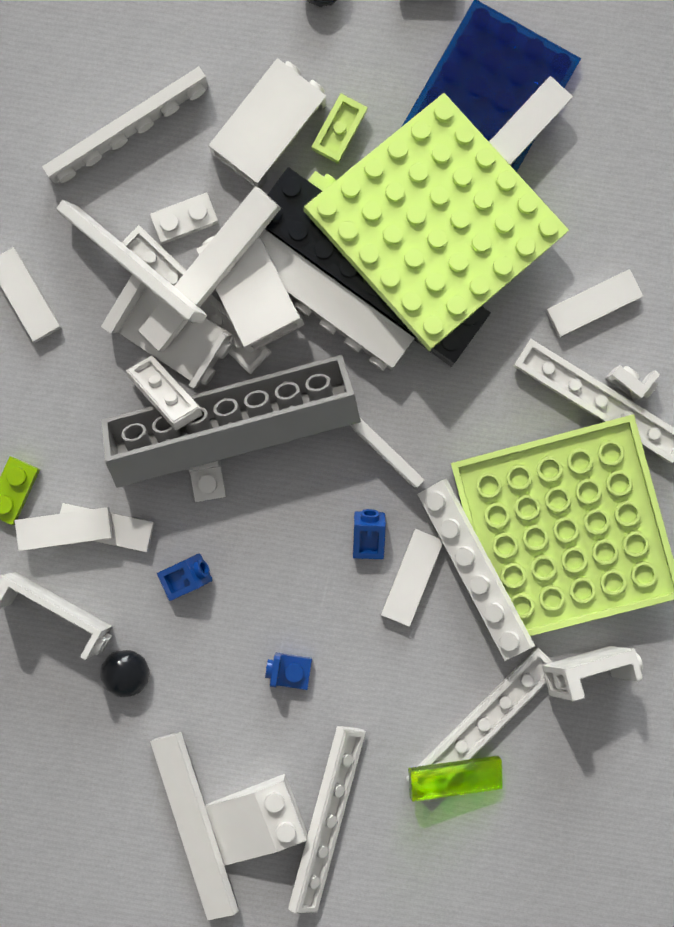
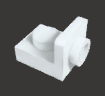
(627, 381)
(207, 481)

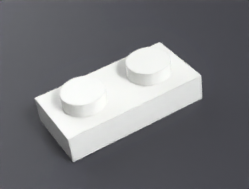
(184, 218)

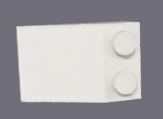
(256, 821)

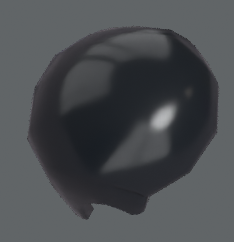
(124, 673)

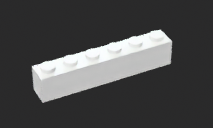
(337, 307)

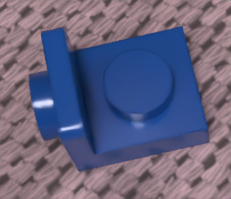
(369, 534)
(185, 577)
(289, 671)

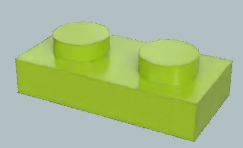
(15, 487)

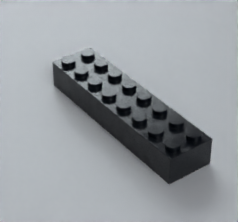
(302, 235)

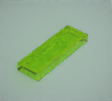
(455, 778)

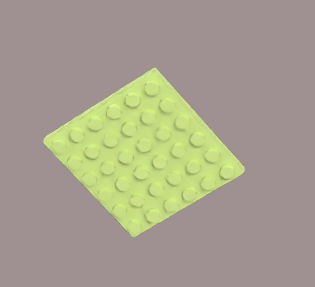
(435, 221)
(571, 524)

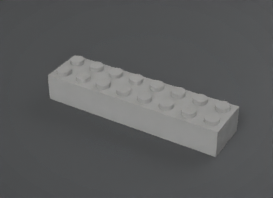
(232, 422)

